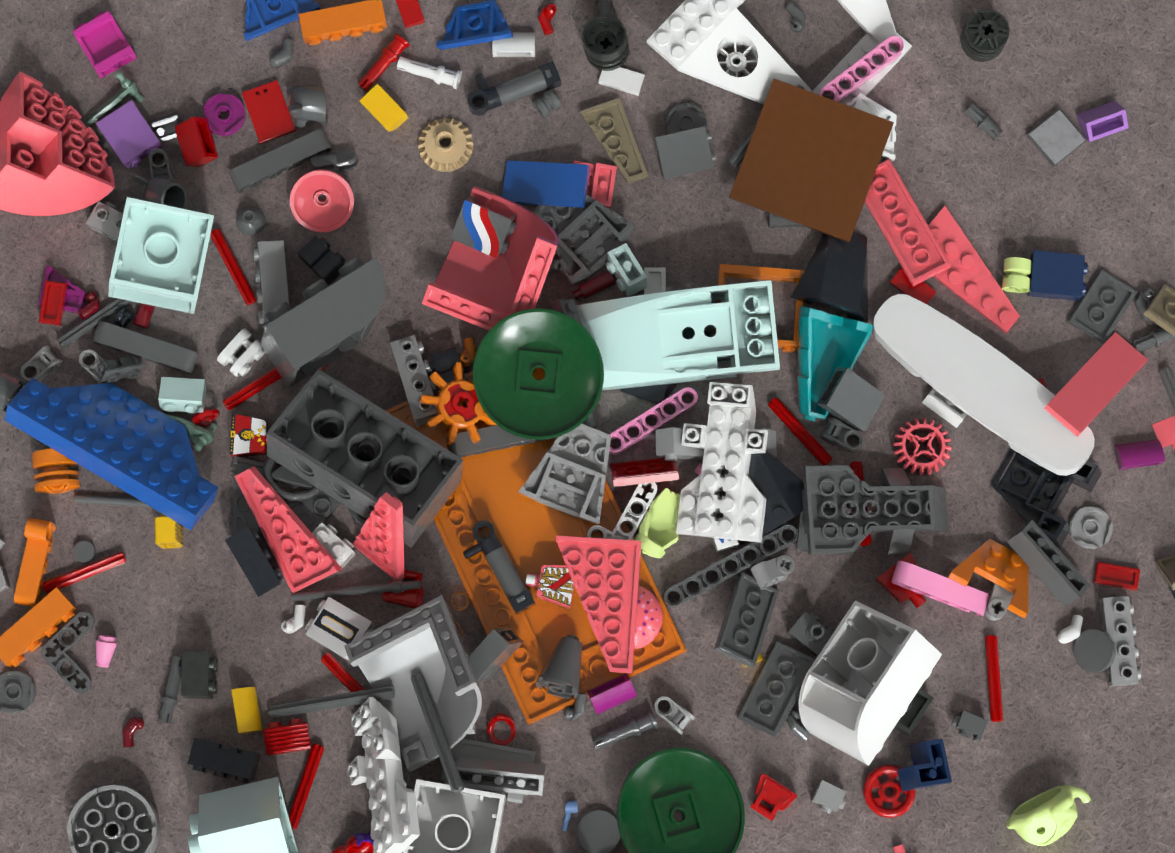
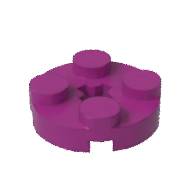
(235, 119)

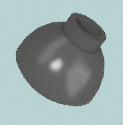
(250, 220)

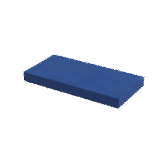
(546, 183)

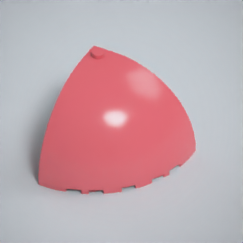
(47, 154)

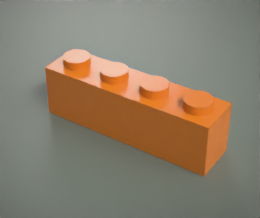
(342, 21)
(34, 626)

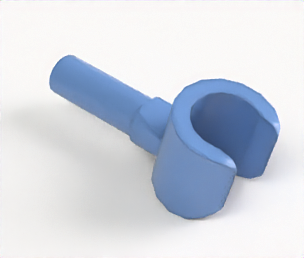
(570, 807)

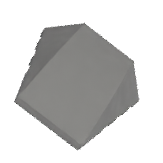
(572, 474)

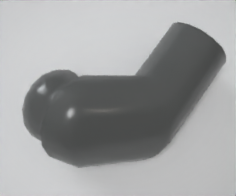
(284, 55)

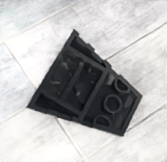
(837, 276)

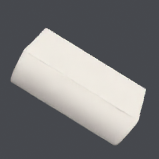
(519, 46)

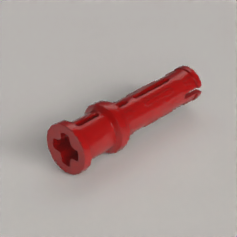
(389, 55)

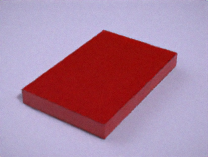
(643, 471)

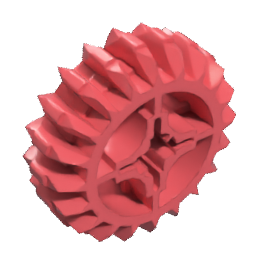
(910, 460)

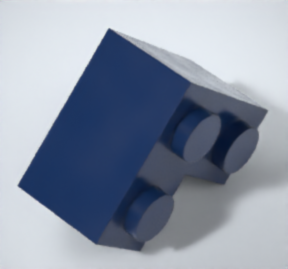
(929, 766)

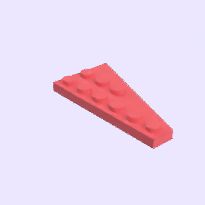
(969, 275)
(292, 544)

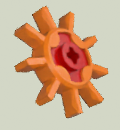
(450, 412)

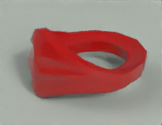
(205, 418)
(490, 728)

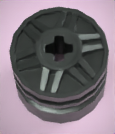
(603, 33)
(982, 46)

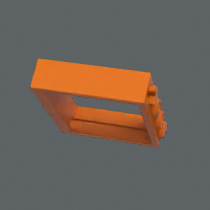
(772, 274)

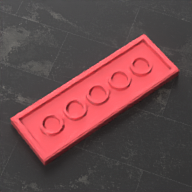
(904, 226)
(1096, 384)

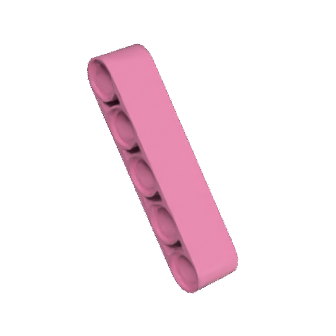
(867, 65)
(656, 412)
(940, 588)

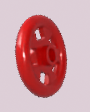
(876, 804)

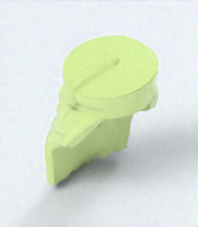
(659, 525)

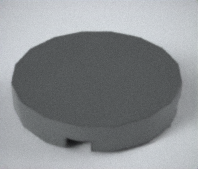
(694, 118)
(1094, 650)
(18, 697)
(598, 832)

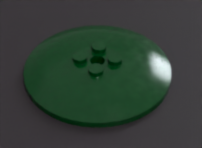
(506, 378)
(681, 782)

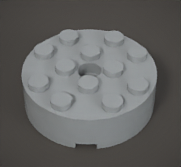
(117, 805)

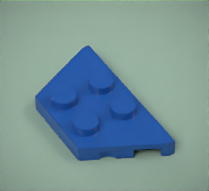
(268, 15)
(475, 25)

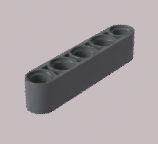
(278, 160)
(145, 346)

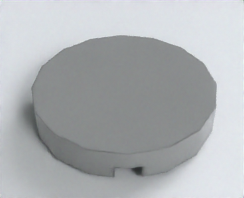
(1090, 534)

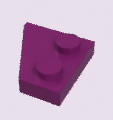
(75, 296)

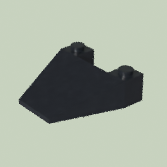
(1039, 492)

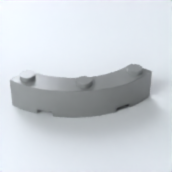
(669, 445)

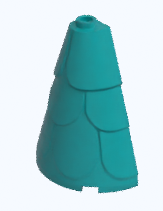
(823, 346)

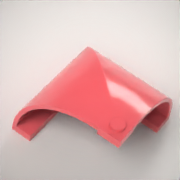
(489, 288)

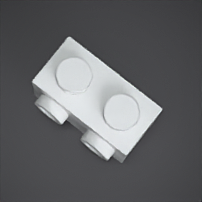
(339, 549)

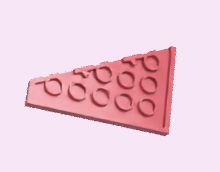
(608, 587)

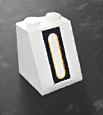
(337, 626)

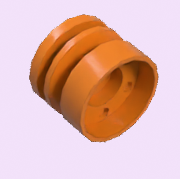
(56, 474)

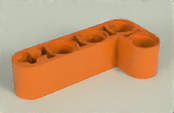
(34, 561)

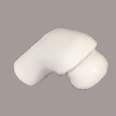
(1071, 632)

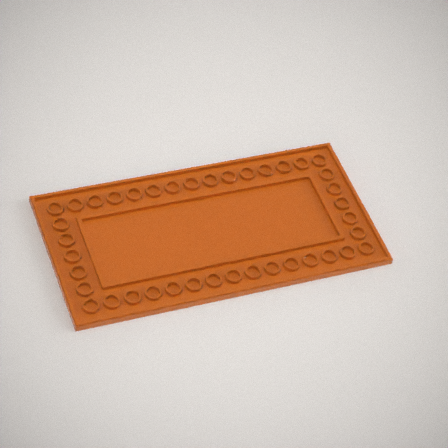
(529, 536)

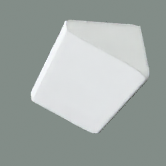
(944, 408)

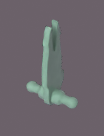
(127, 87)
(197, 434)

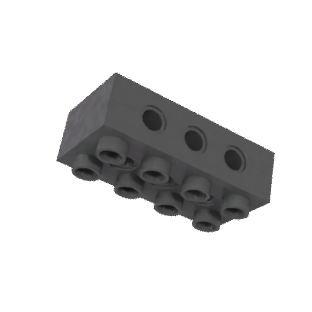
(363, 433)

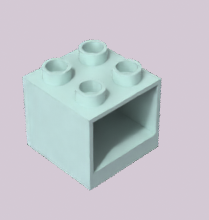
(160, 255)
(243, 821)

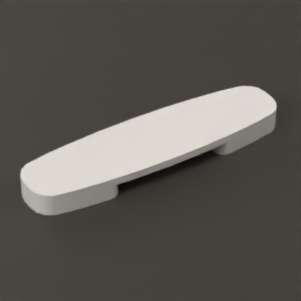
(980, 382)

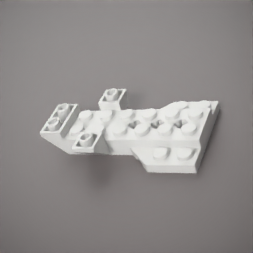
(726, 444)
(391, 803)

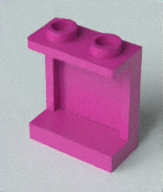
(104, 44)

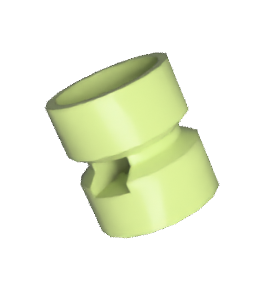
(1016, 275)

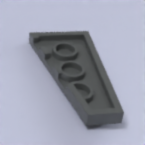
(314, 509)
(242, 513)

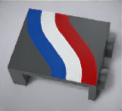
(483, 228)

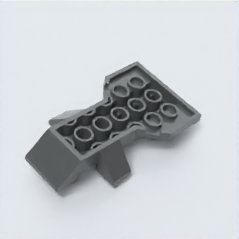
(894, 506)

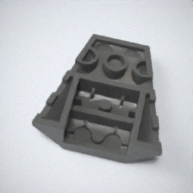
(585, 235)

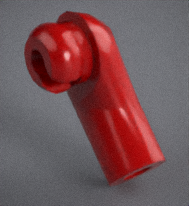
(545, 18)

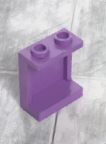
(129, 134)

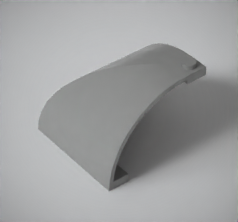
(429, 645)

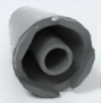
(563, 669)

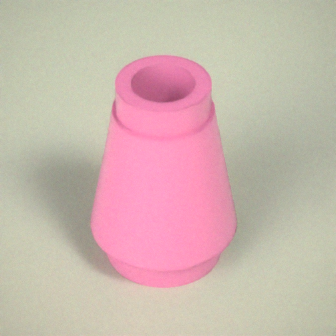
(105, 649)

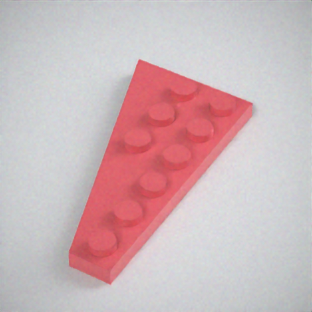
(382, 536)

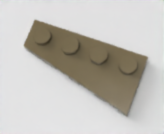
(615, 135)

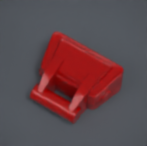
(408, 598)
(774, 794)

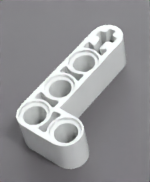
(628, 516)

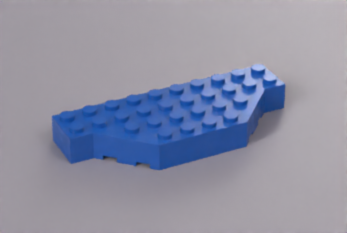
(119, 442)

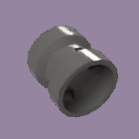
(546, 103)

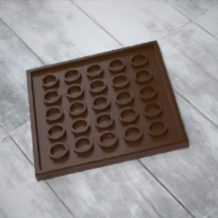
(811, 160)

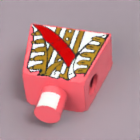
(553, 584)

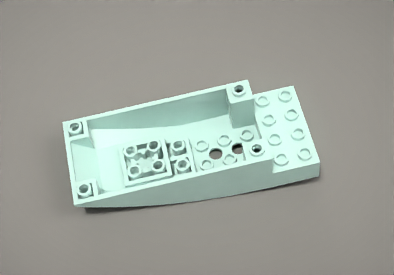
(645, 342)

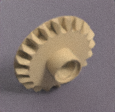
(445, 158)

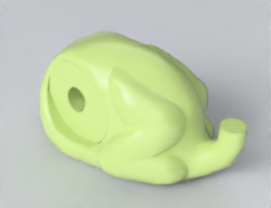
(1047, 815)

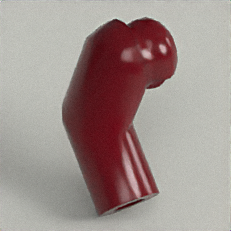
(91, 307)
(129, 730)

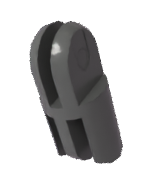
(335, 161)

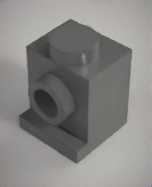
(969, 725)

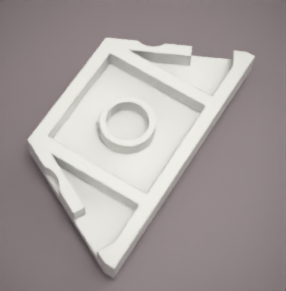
(865, 104)

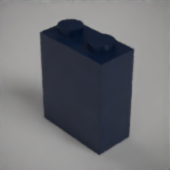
(1057, 275)

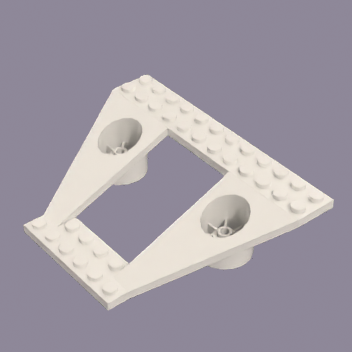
(707, 27)

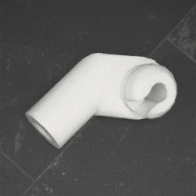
(296, 622)

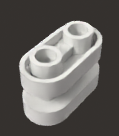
(241, 365)

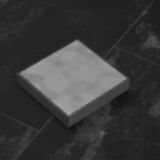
(1056, 138)

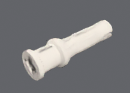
(438, 74)

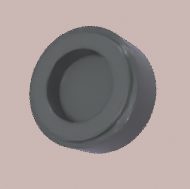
(84, 552)

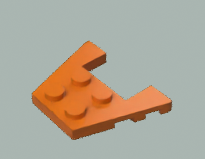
(1002, 568)

